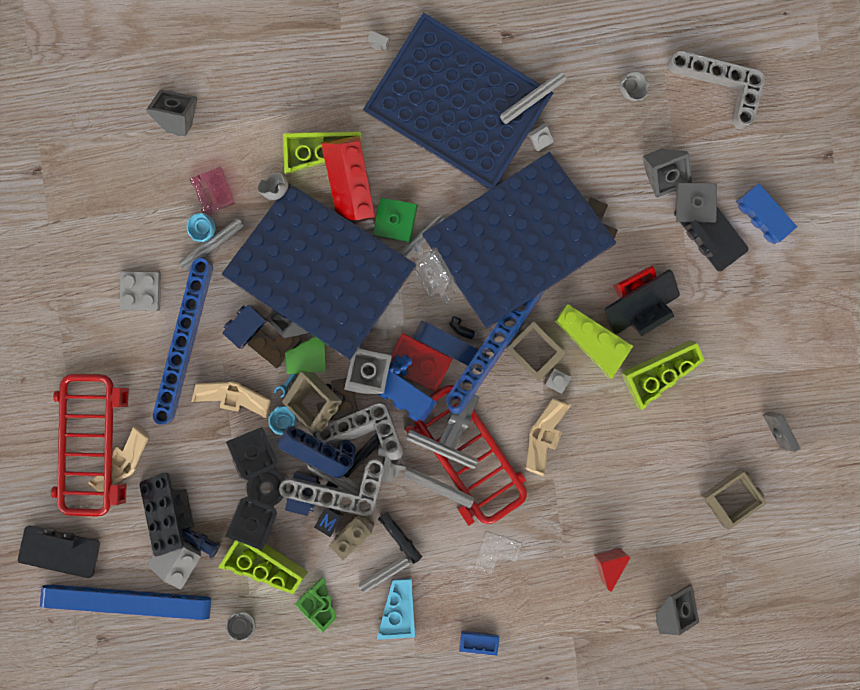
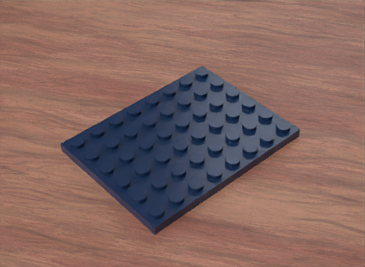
(451, 100)
(519, 239)
(319, 271)

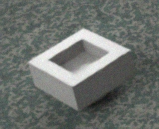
(378, 41)
(540, 137)
(557, 381)

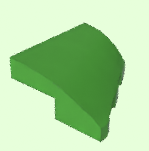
(306, 357)
(316, 606)

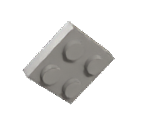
(140, 291)

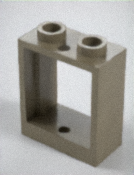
(549, 364)
(299, 391)
(745, 511)
(352, 534)

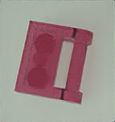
(217, 188)

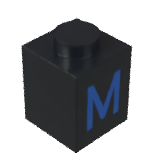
(329, 521)

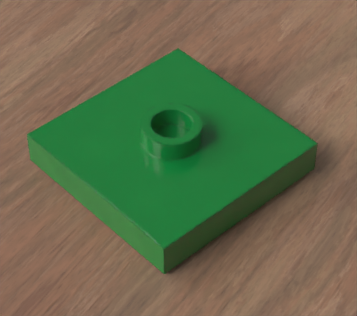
(395, 220)

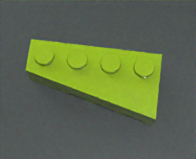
(305, 149)
(594, 340)
(659, 373)
(264, 566)

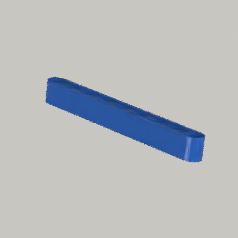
(175, 348)
(487, 364)
(125, 602)

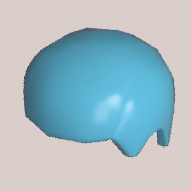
(201, 227)
(281, 419)

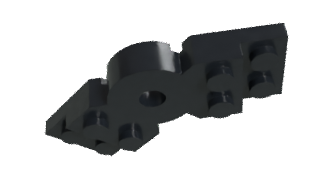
(256, 511)

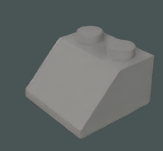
(367, 372)
(176, 566)

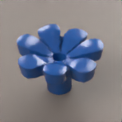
(400, 364)

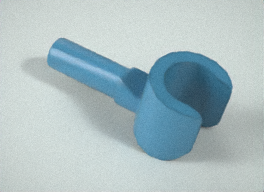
(286, 384)

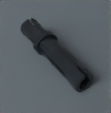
(402, 540)

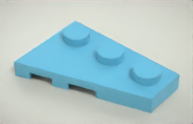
(398, 612)

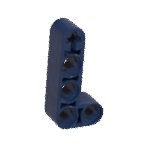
(446, 343)
(318, 453)

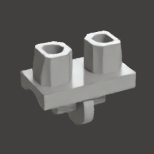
(391, 467)

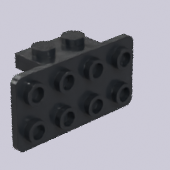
(716, 240)
(645, 306)
(165, 513)
(58, 551)

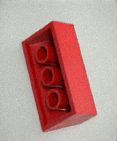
(348, 178)

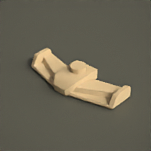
(232, 396)
(545, 436)
(124, 460)

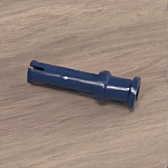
(201, 542)

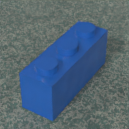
(766, 214)
(407, 397)

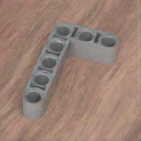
(724, 78)
(355, 430)
(338, 494)

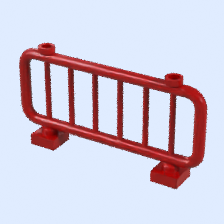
(114, 397)
(517, 478)

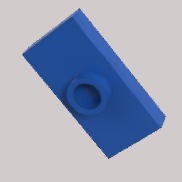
(479, 643)

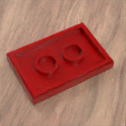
(427, 364)

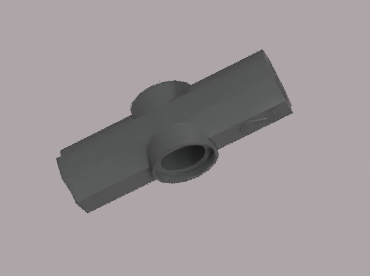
(458, 423)

